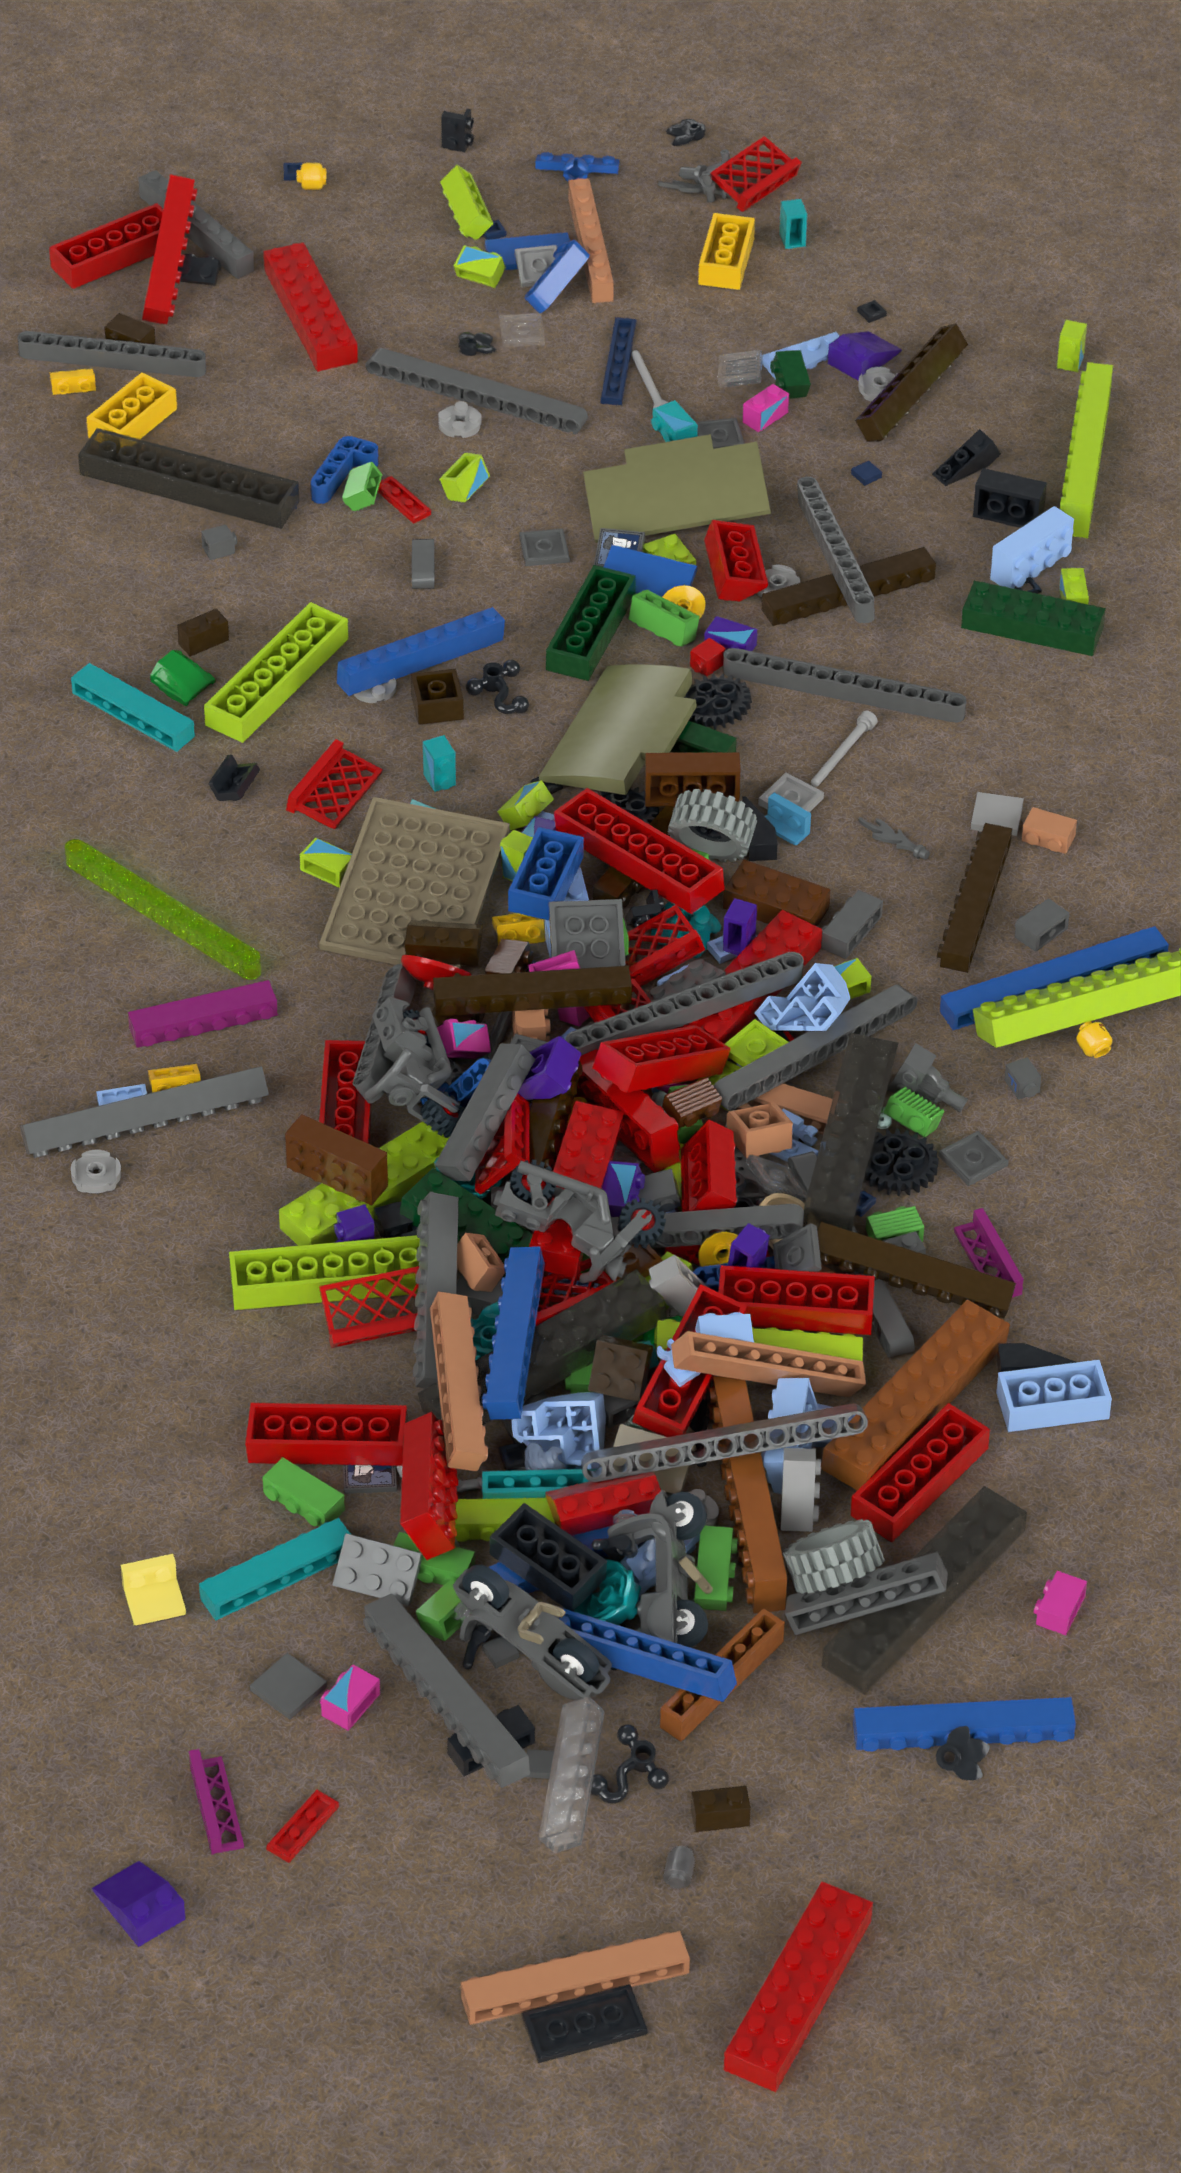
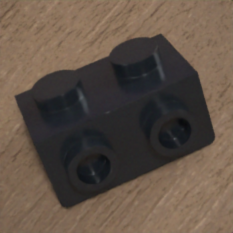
(457, 130)
(200, 270)
(232, 779)
(641, 914)

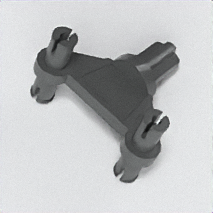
(702, 175)

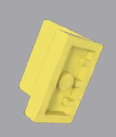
(152, 1589)

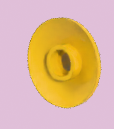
(688, 598)
(708, 1252)

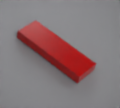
(403, 500)
(302, 1826)

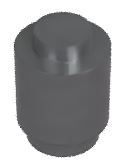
(679, 1867)

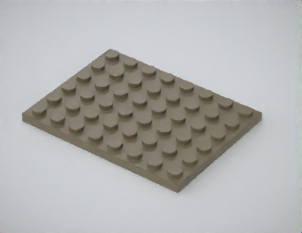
(409, 868)

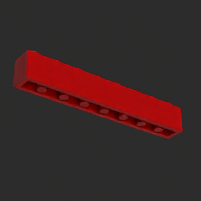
(168, 250)

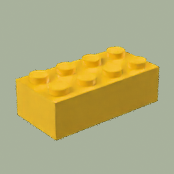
(726, 251)
(135, 408)

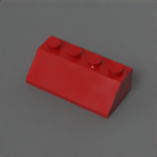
(735, 560)
(709, 1169)
(594, 1504)

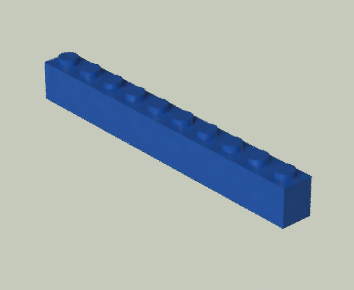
(959, 1005)

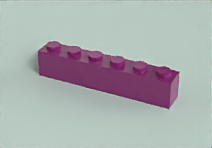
(202, 1014)

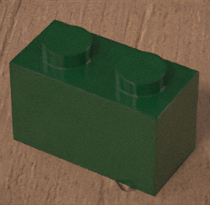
(791, 373)

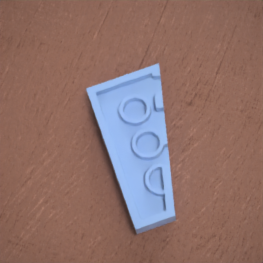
(812, 351)

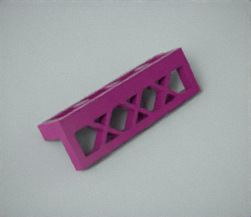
(993, 1245)
(206, 1803)

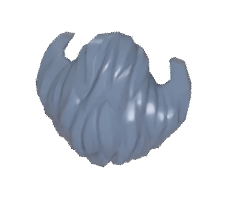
(539, 1460)

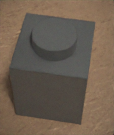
(218, 542)
(1023, 1078)

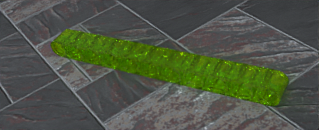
(163, 909)

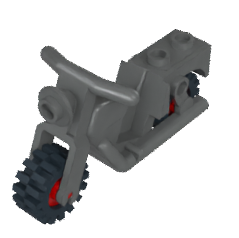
(419, 1065)
(585, 1211)

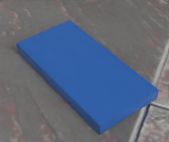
(506, 246)
(651, 571)

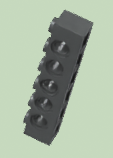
(867, 1594)

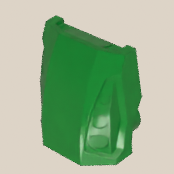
(180, 677)

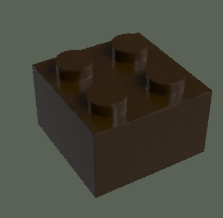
(437, 696)
(620, 1368)

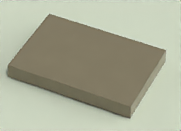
(669, 1480)

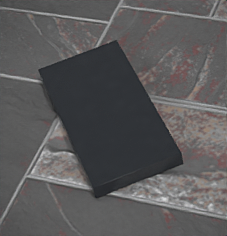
(584, 2023)

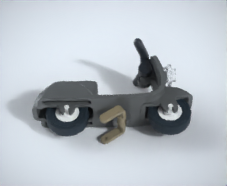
(670, 1521)
(556, 1651)

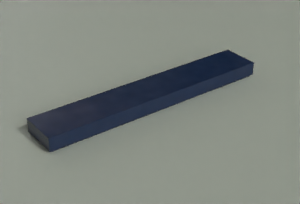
(618, 361)

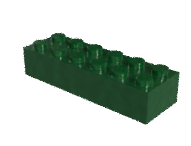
(1033, 618)
(590, 623)
(473, 1214)

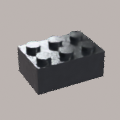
(1008, 498)

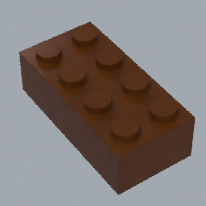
(674, 773)
(776, 892)
(336, 1159)

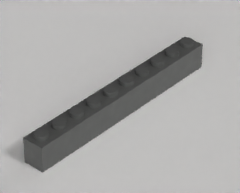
(144, 1110)
(446, 1691)

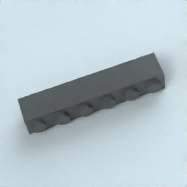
(485, 1112)

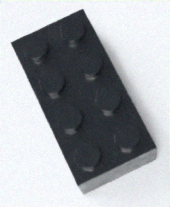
(548, 1557)

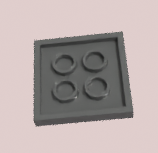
(590, 929)

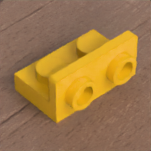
(72, 381)
(519, 928)
(173, 1077)

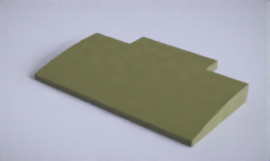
(677, 487)
(625, 716)

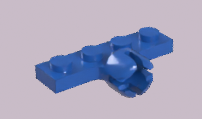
(577, 167)

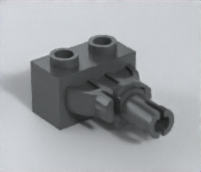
(925, 1080)

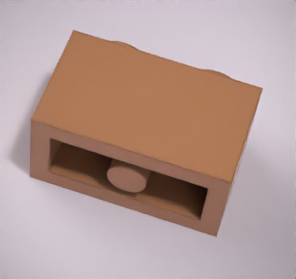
(1049, 830)
(479, 1262)

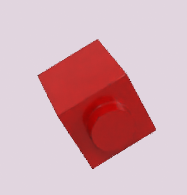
(707, 657)

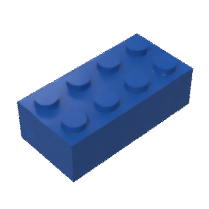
(545, 872)

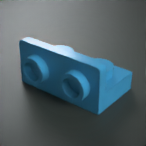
(789, 819)

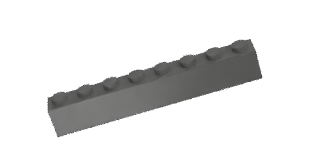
(204, 229)
(436, 1273)

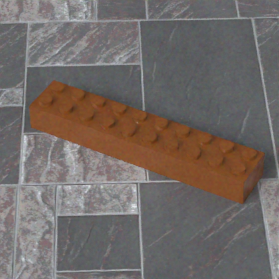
(917, 1393)
(749, 1501)

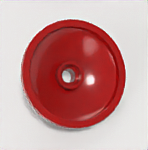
(427, 969)

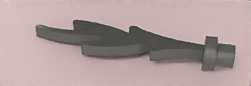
(688, 187)
(886, 834)

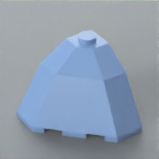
(810, 1005)
(566, 1422)

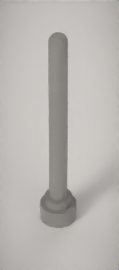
(647, 379)
(865, 722)

